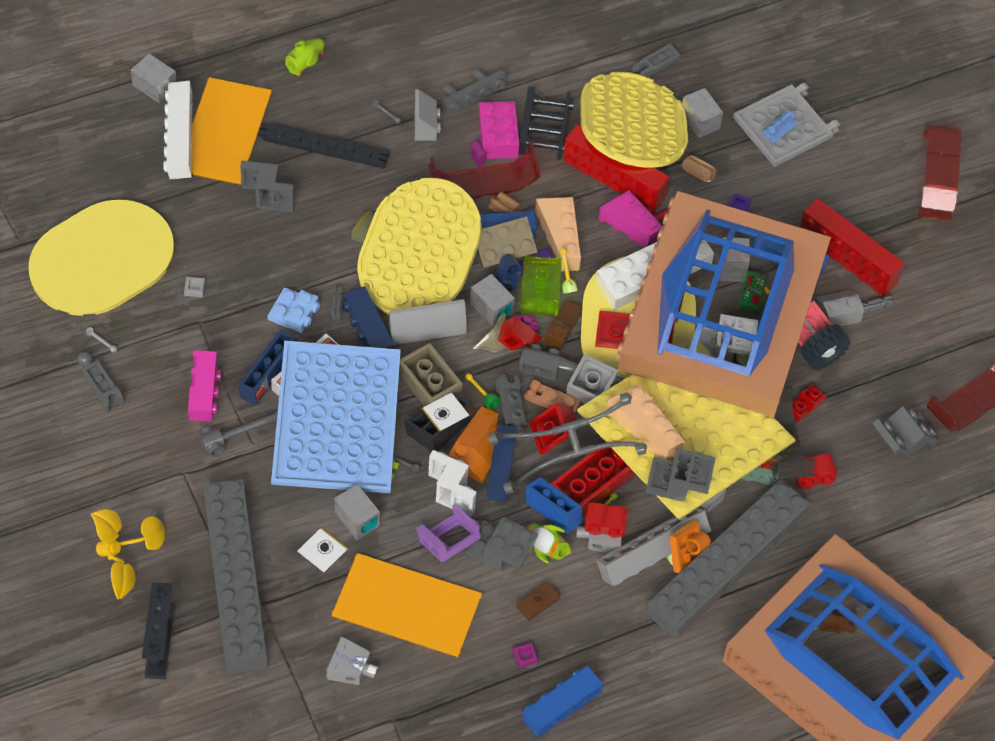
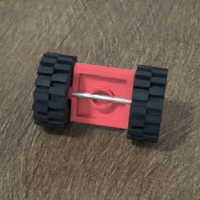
(821, 340)

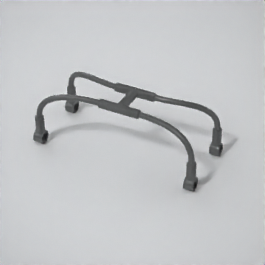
(577, 451)

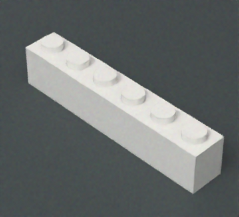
(178, 130)

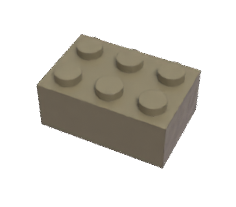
(503, 239)
(428, 375)

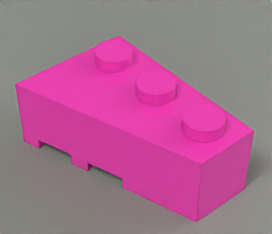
(631, 218)
(204, 386)

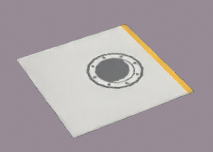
(445, 411)
(322, 549)

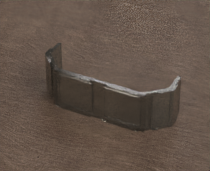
(790, 461)

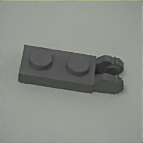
(657, 61)

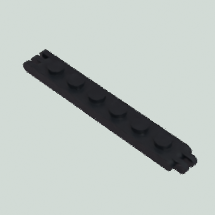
(324, 145)

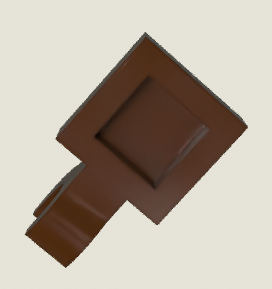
(836, 623)

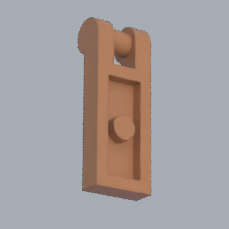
(550, 396)

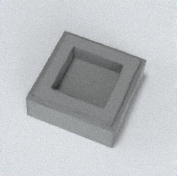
(194, 287)

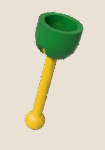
(490, 400)

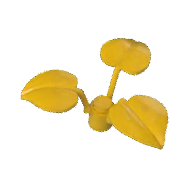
(107, 527)

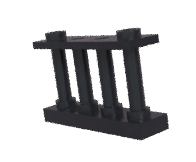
(530, 113)
(158, 631)

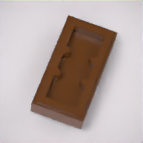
(537, 601)

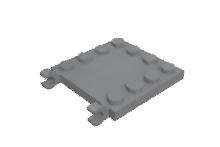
(804, 136)

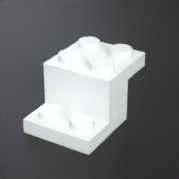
(713, 339)
(452, 482)

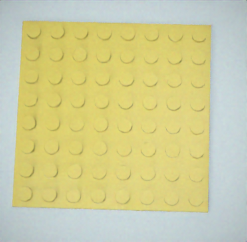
(708, 426)

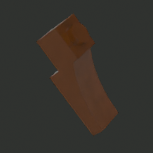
(563, 325)

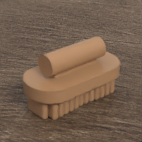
(699, 168)
(503, 204)

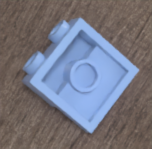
(294, 309)

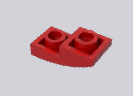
(806, 402)

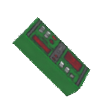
(753, 291)

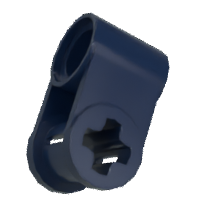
(508, 272)

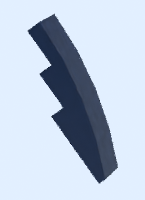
(501, 465)

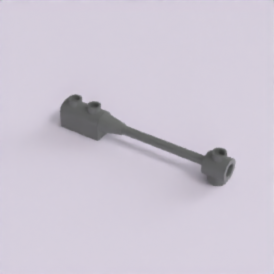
(547, 364)
(213, 441)

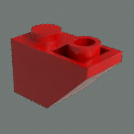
(517, 335)

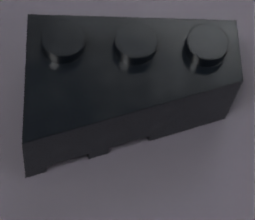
(426, 433)

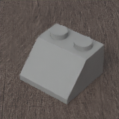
(426, 117)
(841, 307)
(591, 379)

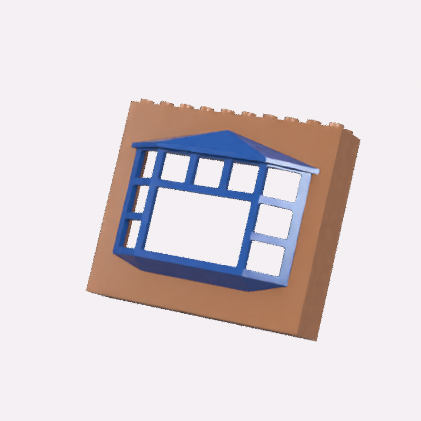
(645, 339)
(823, 698)

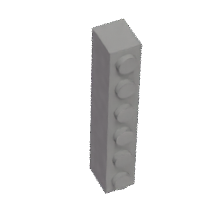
(645, 549)

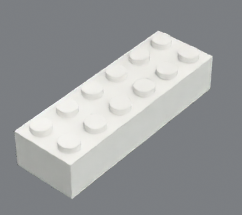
(623, 278)

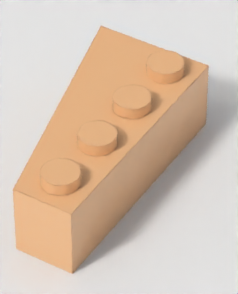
(560, 227)
(647, 423)

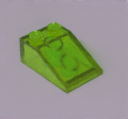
(541, 286)

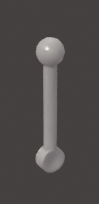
(90, 331)

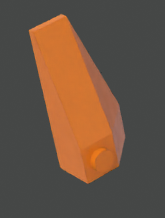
(474, 445)

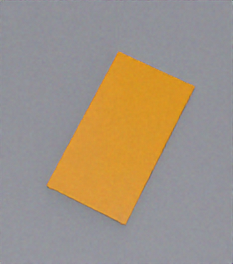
(226, 128)
(407, 605)

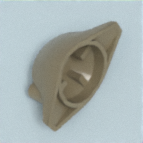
(490, 341)

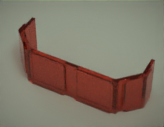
(941, 171)
(495, 178)
(967, 403)

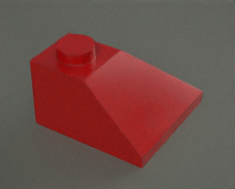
(552, 417)

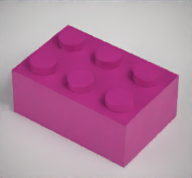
(498, 129)

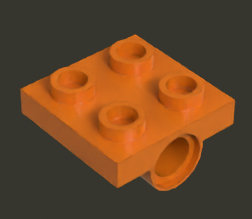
(687, 545)

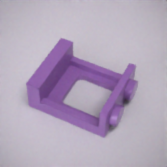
(437, 547)

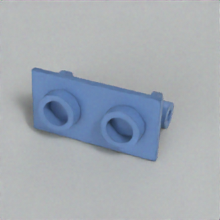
(780, 126)

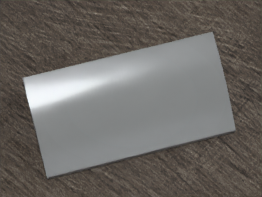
(427, 322)

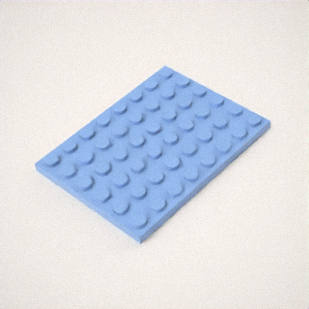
(336, 417)

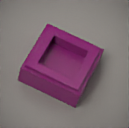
(478, 154)
(525, 655)

